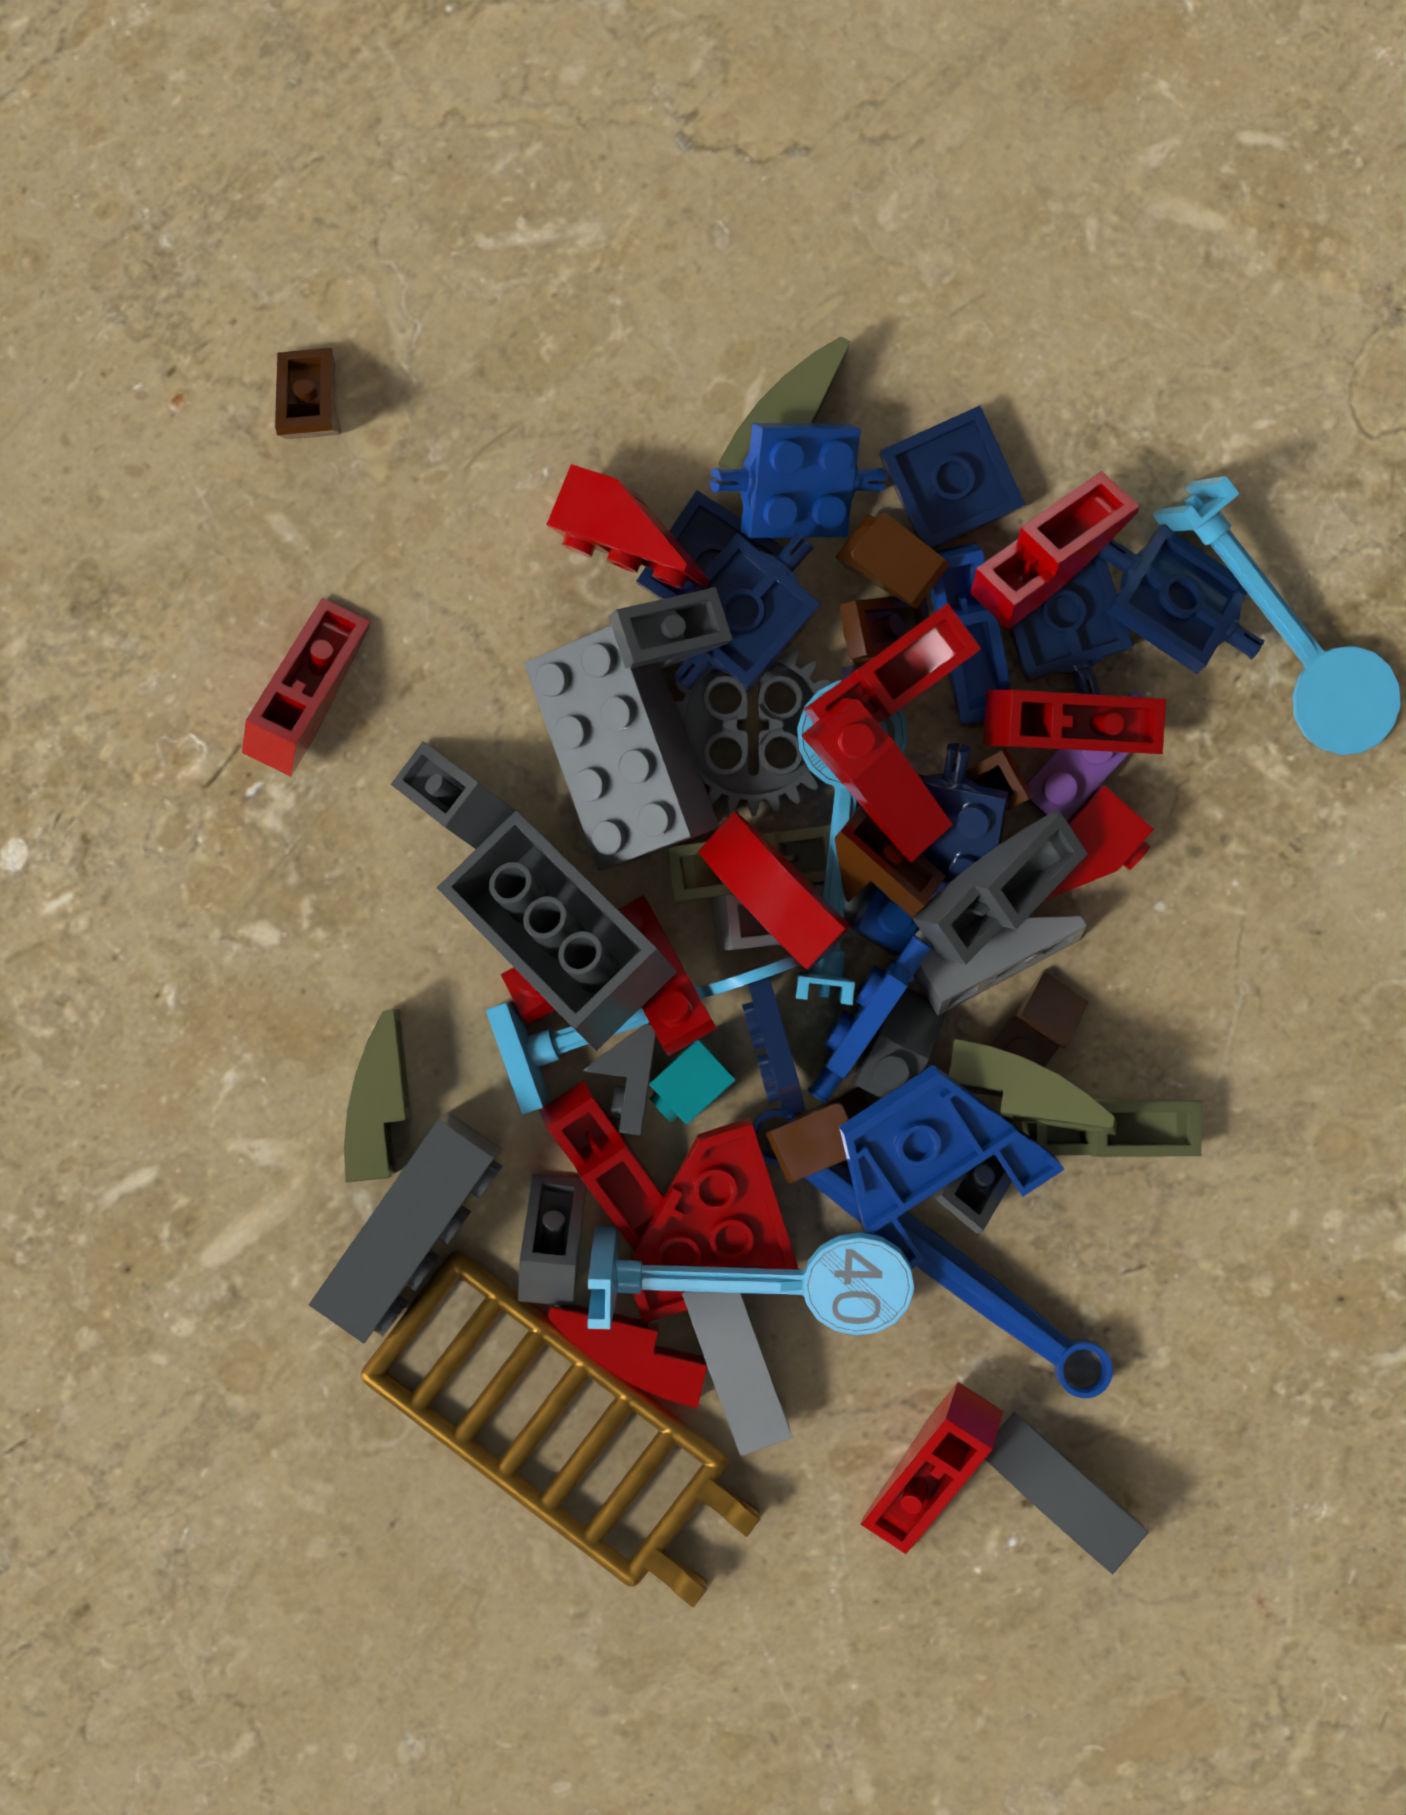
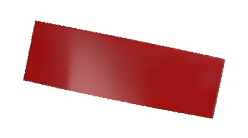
(1052, 549)
(903, 667)
(774, 891)
(604, 1160)
(631, 1354)

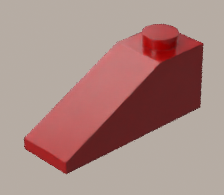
(303, 687)
(1074, 721)
(878, 776)
(1109, 834)
(934, 1467)

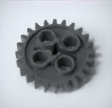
(707, 727)

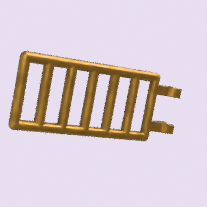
(503, 1471)

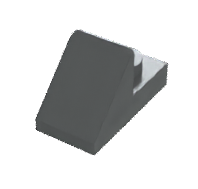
(670, 629)
(631, 1060)
(976, 1193)

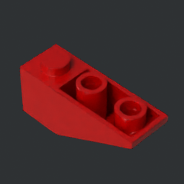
(613, 519)

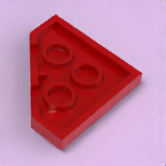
(715, 1215)

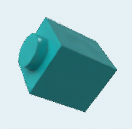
(689, 1083)

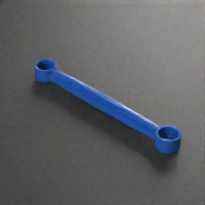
(967, 1280)

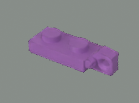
(1071, 778)

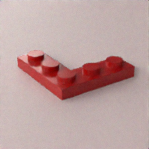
(672, 1011)

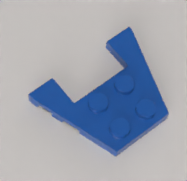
(925, 1140)

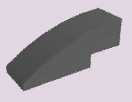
(1000, 888)
(1065, 1493)

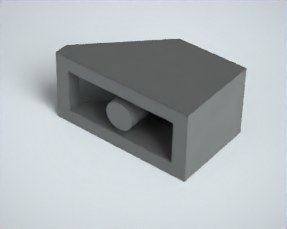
(451, 796)
(899, 1046)
(551, 1240)

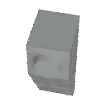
(1002, 957)

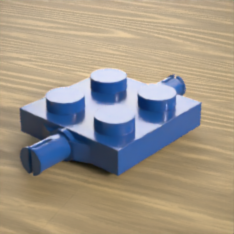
(799, 480)
(876, 999)

